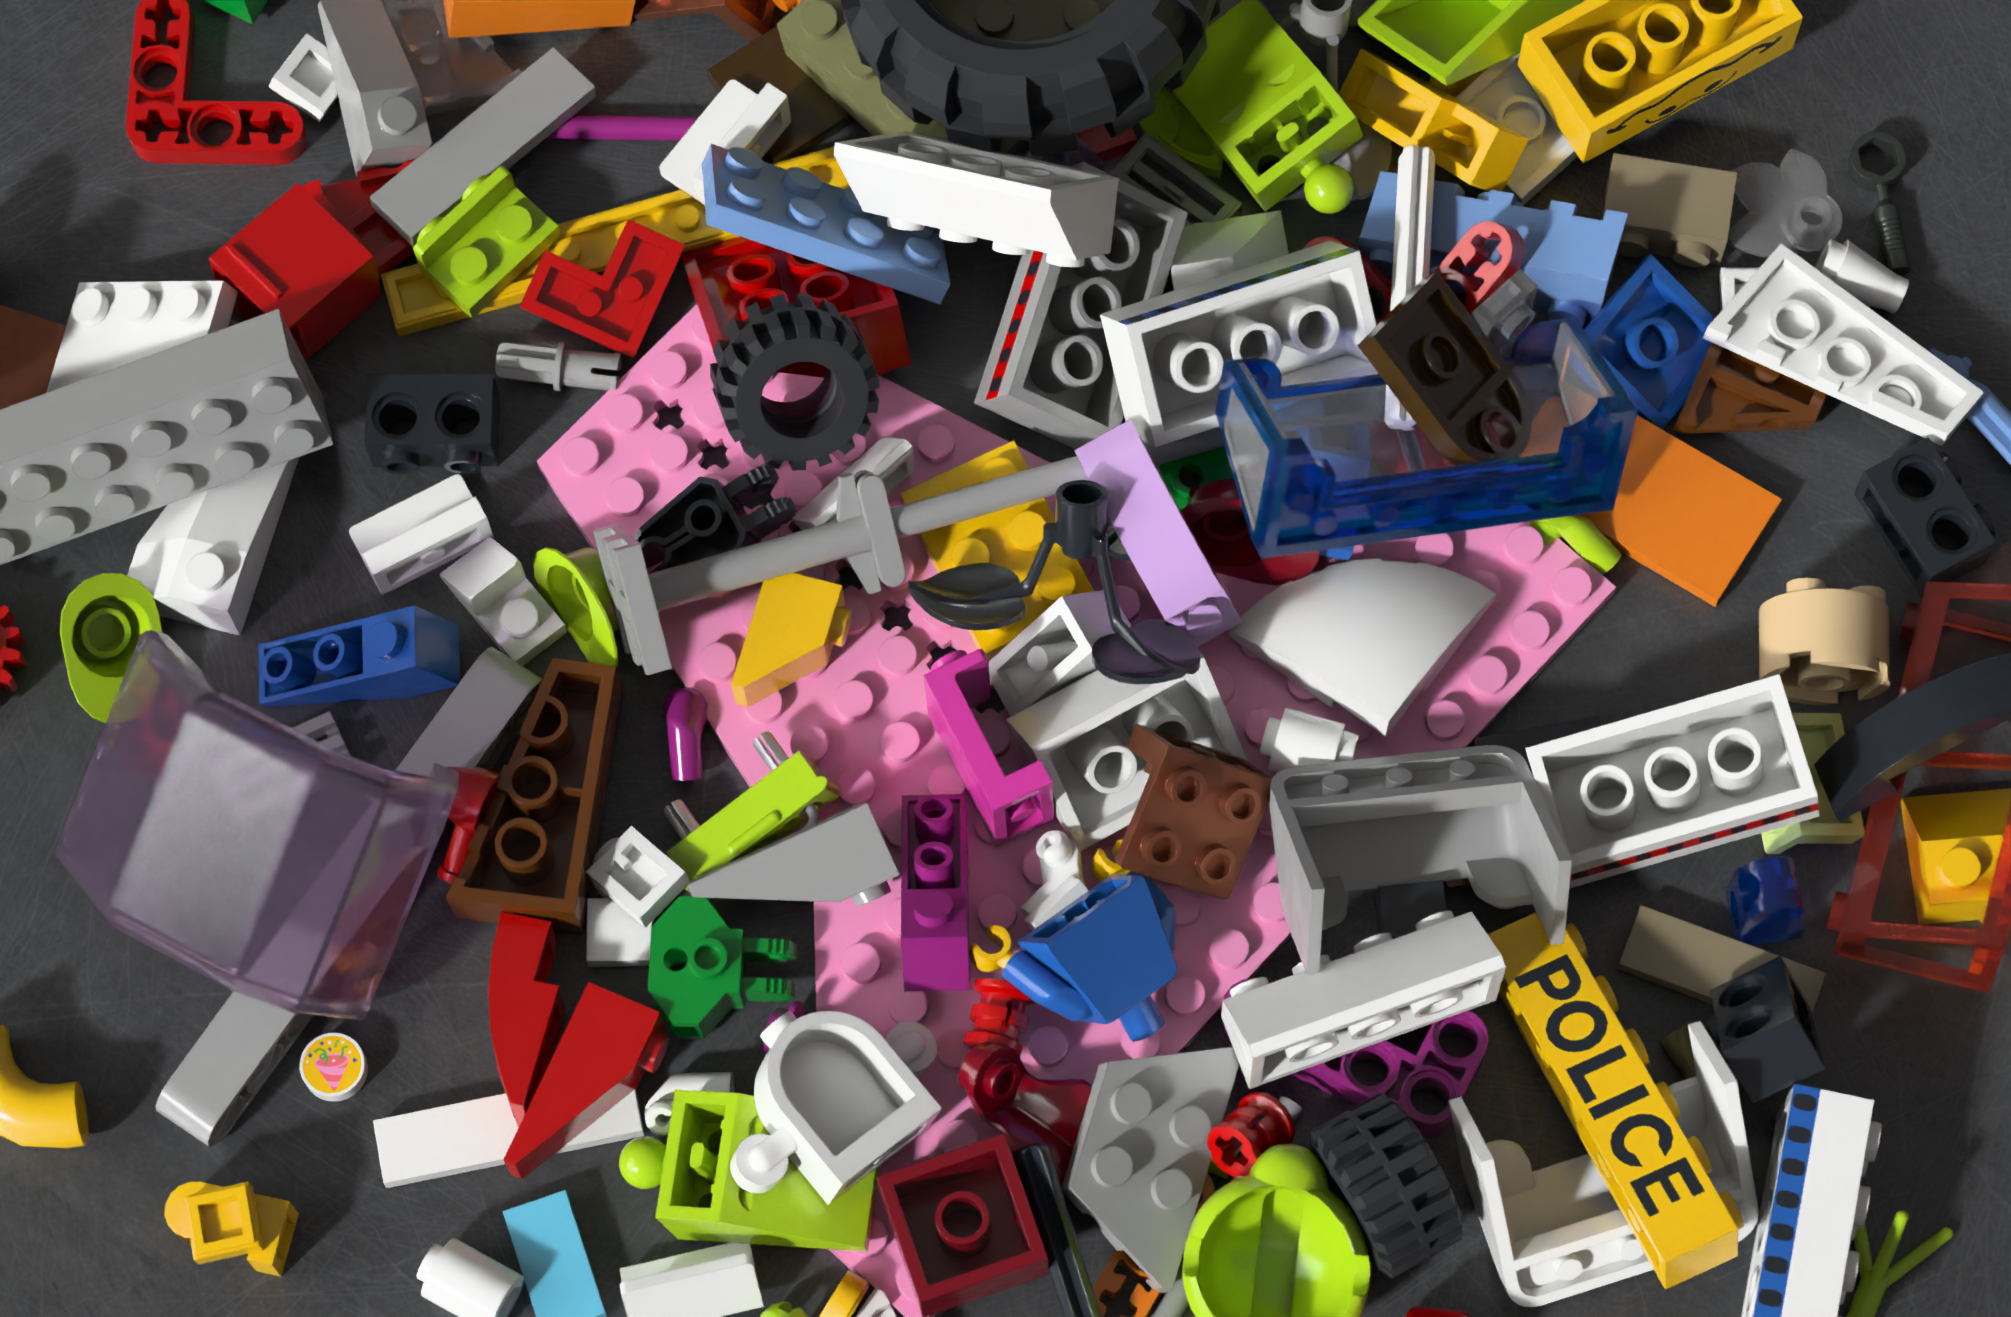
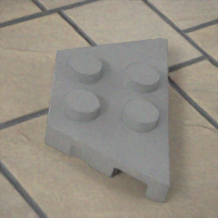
(1147, 1152)

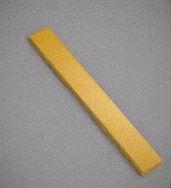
(585, 241)

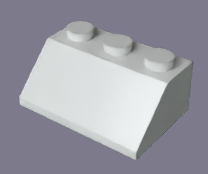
(1085, 736)

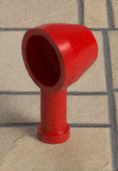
(469, 808)

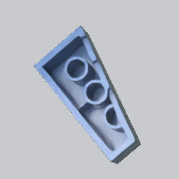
(1564, 253)

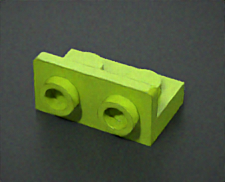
(484, 241)

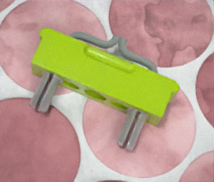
(757, 817)

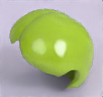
(1277, 1245)

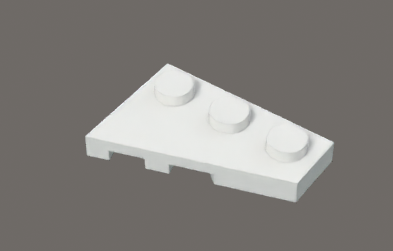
(133, 320)

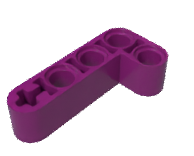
(1405, 1071)

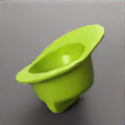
(580, 597)
(100, 635)

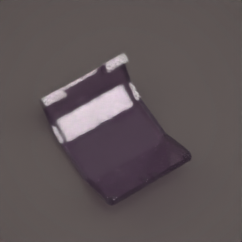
(248, 841)

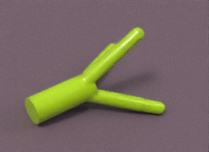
(1877, 1277)

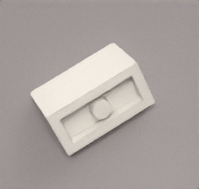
(731, 120)
(420, 533)
(693, 1284)

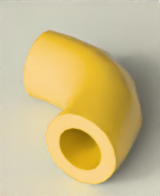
(39, 1112)

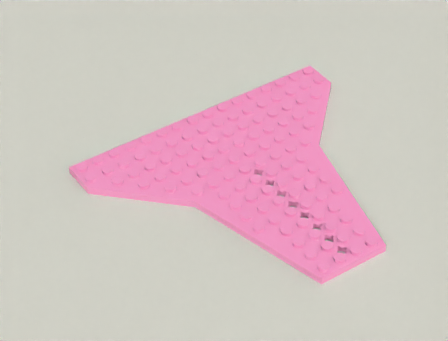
(874, 737)

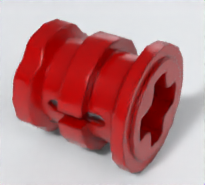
(998, 1014)
(1246, 1133)

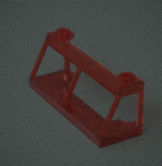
(1853, 911)

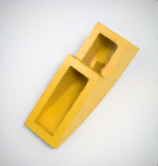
(1423, 115)

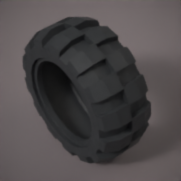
(1029, 88)

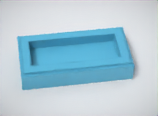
(554, 1258)

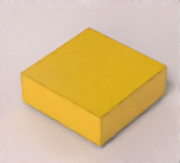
(223, 1223)

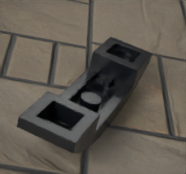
(1913, 730)

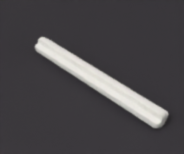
(1411, 246)

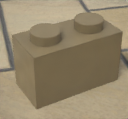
(1671, 208)

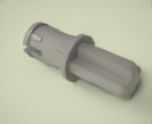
(556, 365)

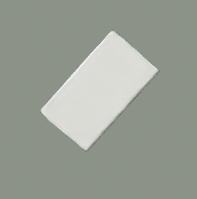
(888, 459)

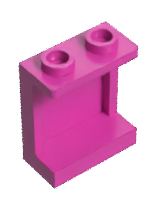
(1004, 803)

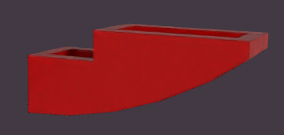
(523, 1006)

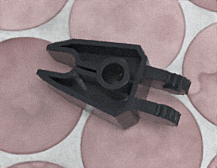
(712, 519)

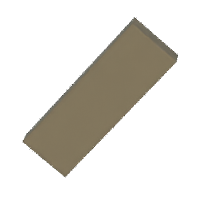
(1698, 959)

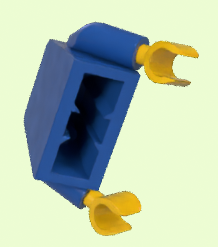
(1097, 953)

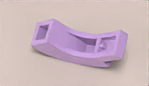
(1157, 535)

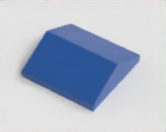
(1652, 339)

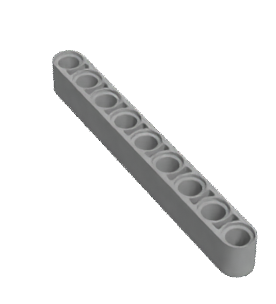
(253, 1036)

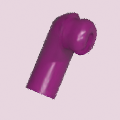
(685, 725)

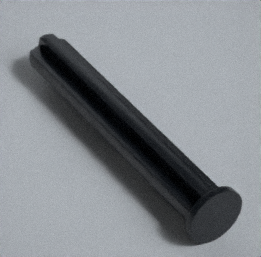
(1056, 1231)

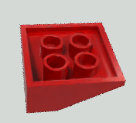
(742, 272)

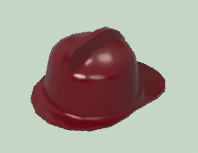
(1224, 537)

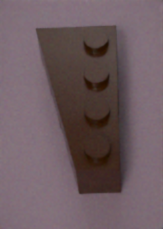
(546, 805)

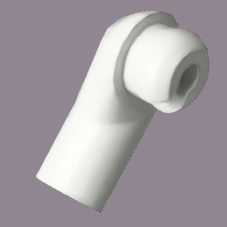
(1058, 861)
(660, 1105)

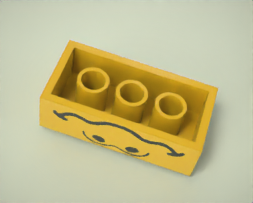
(1632, 63)

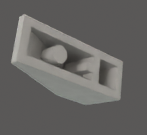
(373, 85)
(819, 863)

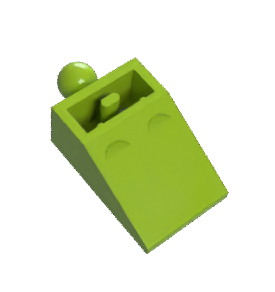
(1457, 35)
(1257, 105)
(696, 1177)

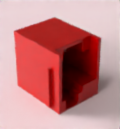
(303, 265)

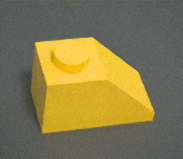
(789, 635)

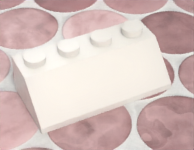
(982, 195)
(1362, 997)

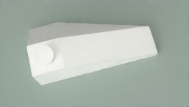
(211, 549)

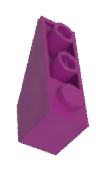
(935, 893)

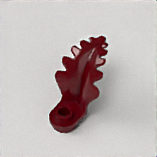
(1023, 1105)

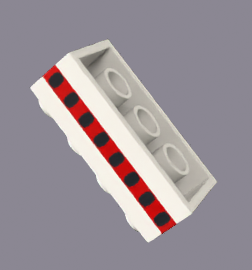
(1676, 780)

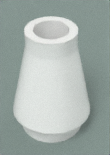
(1862, 276)

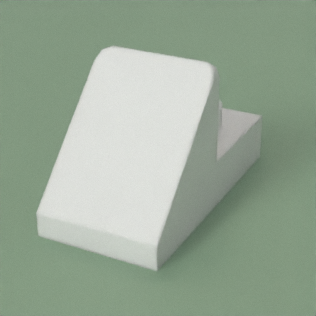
(503, 601)

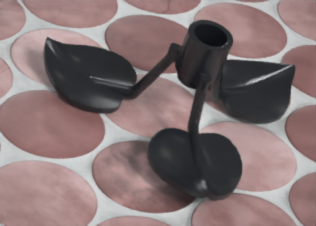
(990, 595)

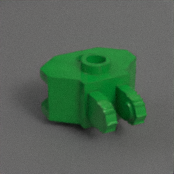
(715, 968)

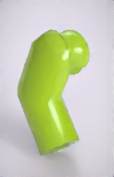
(1582, 537)

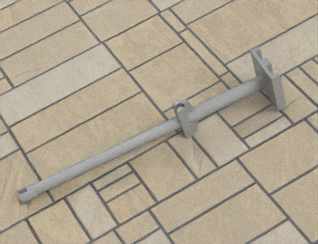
(863, 533)

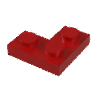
(611, 306)

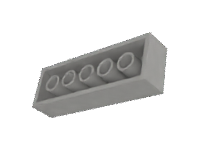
(155, 433)

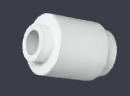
(1305, 740)

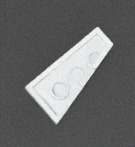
(1836, 344)

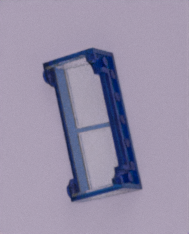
(1330, 473)

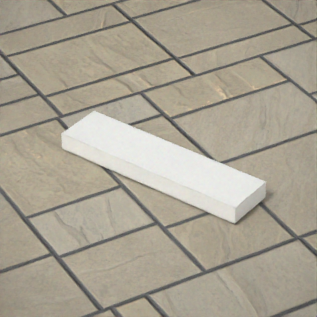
(476, 1137)

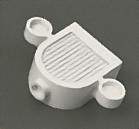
(835, 1101)

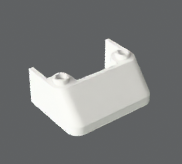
(1560, 1226)

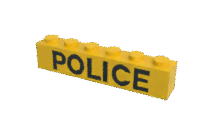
(1615, 1103)

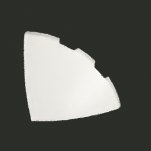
(1365, 632)

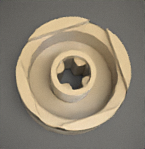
(1825, 641)

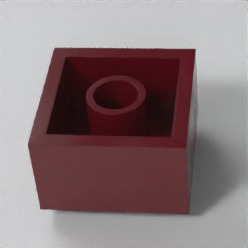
(963, 1225)

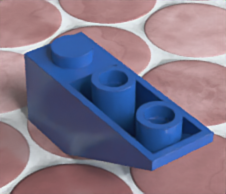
(362, 660)

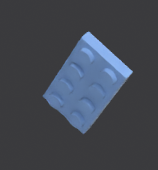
(819, 223)

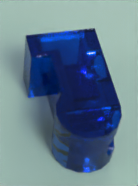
(1765, 901)

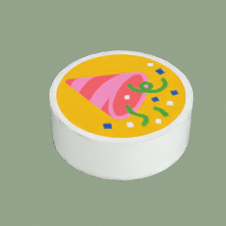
(333, 1067)

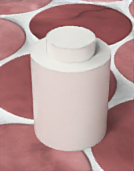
(468, 1281)

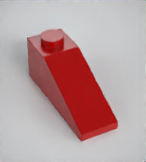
(591, 1071)

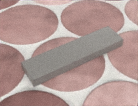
(489, 137)

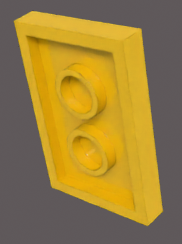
(999, 538)

